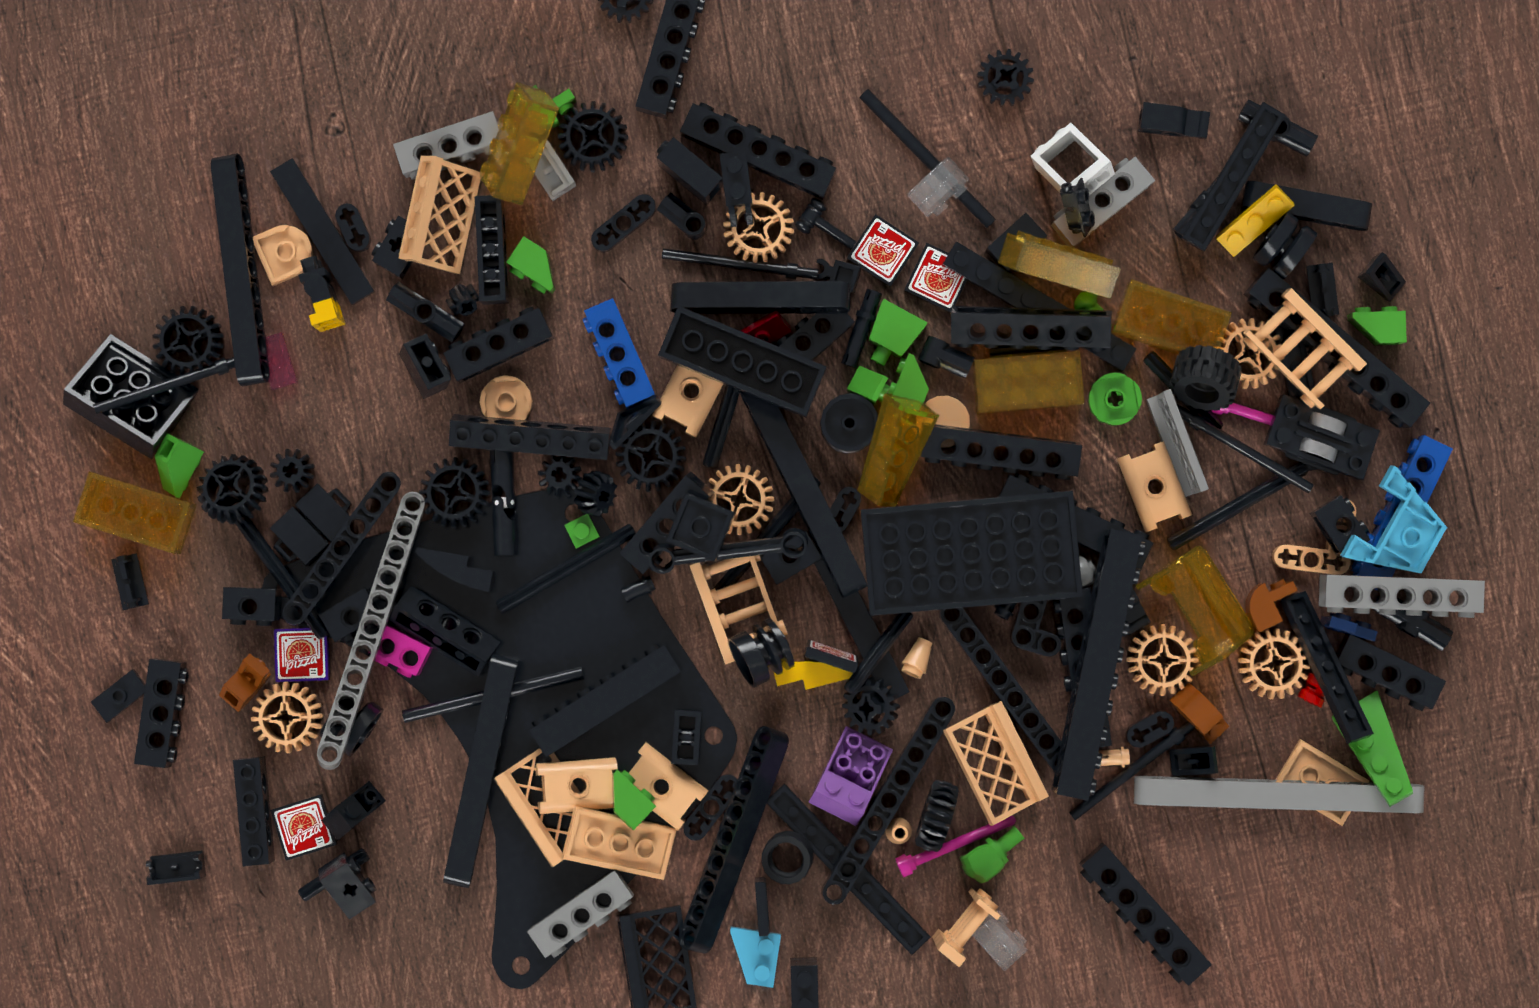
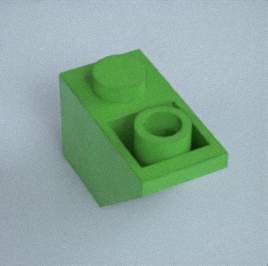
(532, 262)
(1380, 327)
(911, 381)
(869, 385)
(176, 463)
(628, 801)

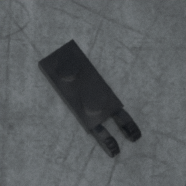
(736, 185)

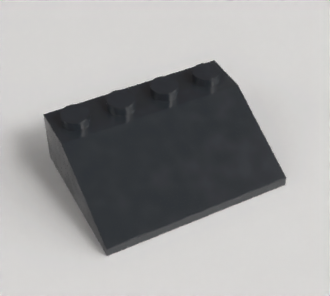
(119, 370)

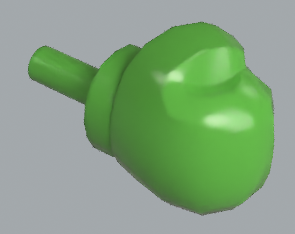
(1087, 301)

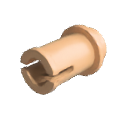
(1115, 757)

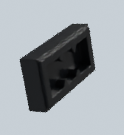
(119, 696)

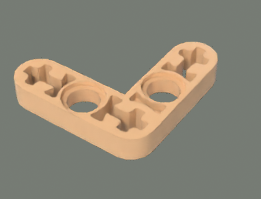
(1329, 569)

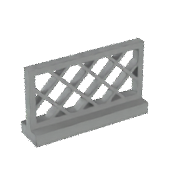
(1177, 441)

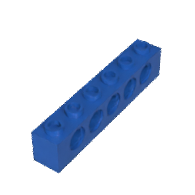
(1436, 456)

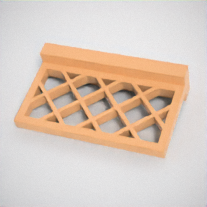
(423, 209)
(1016, 757)
(526, 811)

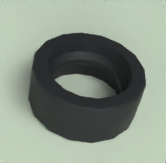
(779, 875)

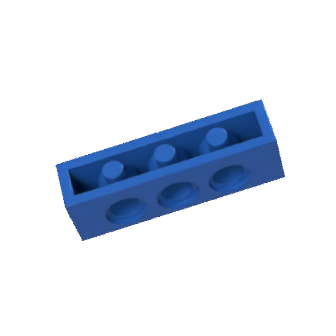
(609, 314)

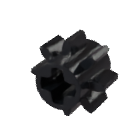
(462, 299)

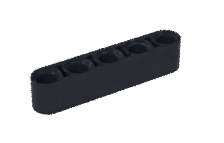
(1316, 206)

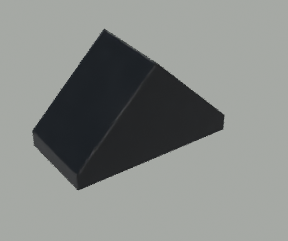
(1382, 276)
(1193, 760)

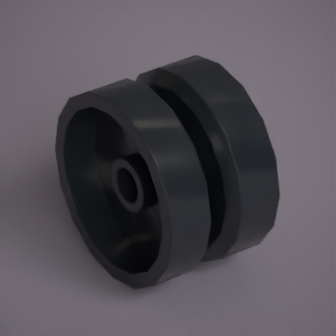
(1282, 244)
(833, 427)
(363, 725)

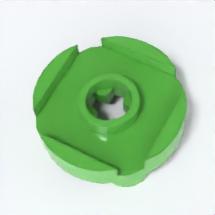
(1124, 387)

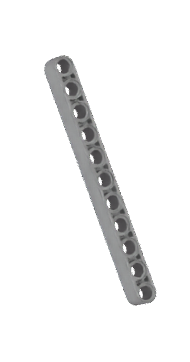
(371, 642)
(1270, 794)

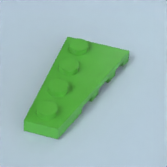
(1380, 753)

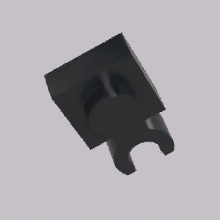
(840, 272)

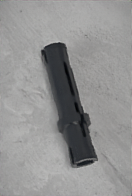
(863, 322)

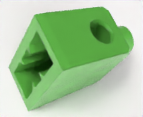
(894, 332)

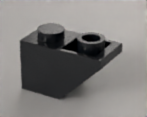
(353, 810)

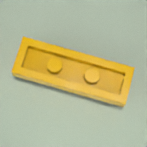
(1255, 220)

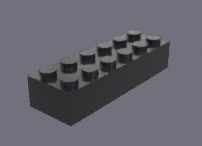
(742, 361)

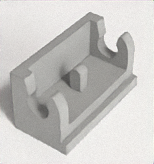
(553, 173)

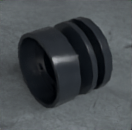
(766, 650)

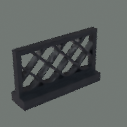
(633, 963)

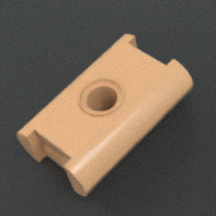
(684, 410)
(1159, 467)
(557, 782)
(681, 791)

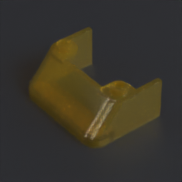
(1205, 603)

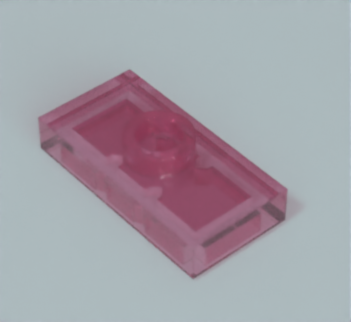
(280, 363)

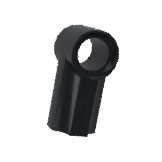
(681, 215)
(940, 355)

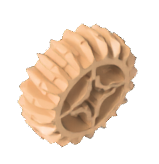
(768, 222)
(1253, 364)
(745, 477)
(1161, 647)
(1276, 675)
(286, 729)

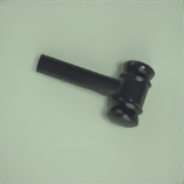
(812, 216)

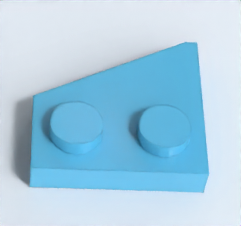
(757, 955)

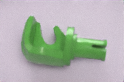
(989, 859)

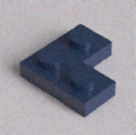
(1341, 623)

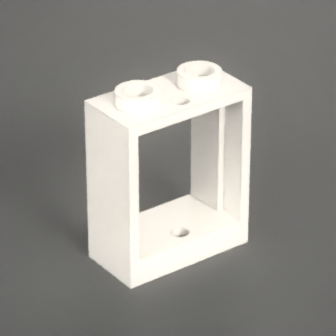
(1093, 176)

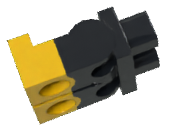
(322, 293)

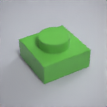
(581, 531)

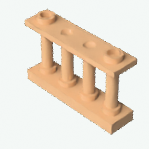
(1329, 342)
(712, 597)
(952, 941)

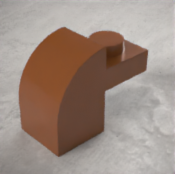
(1261, 606)
(245, 682)
(1199, 712)

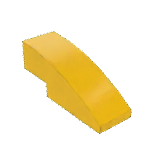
(812, 673)

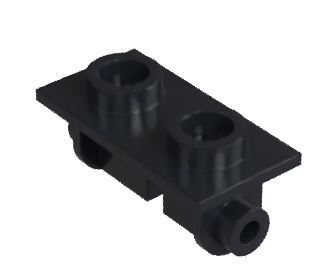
(1080, 217)
(1323, 288)
(130, 581)

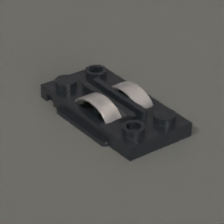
(1321, 438)

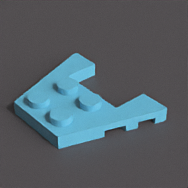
(1409, 534)

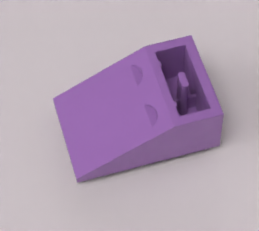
(851, 776)

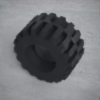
(1205, 378)

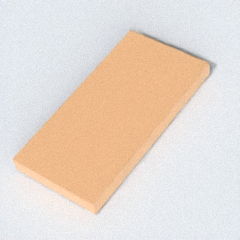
(609, 843)

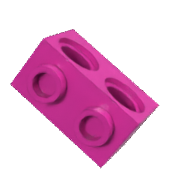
(403, 644)

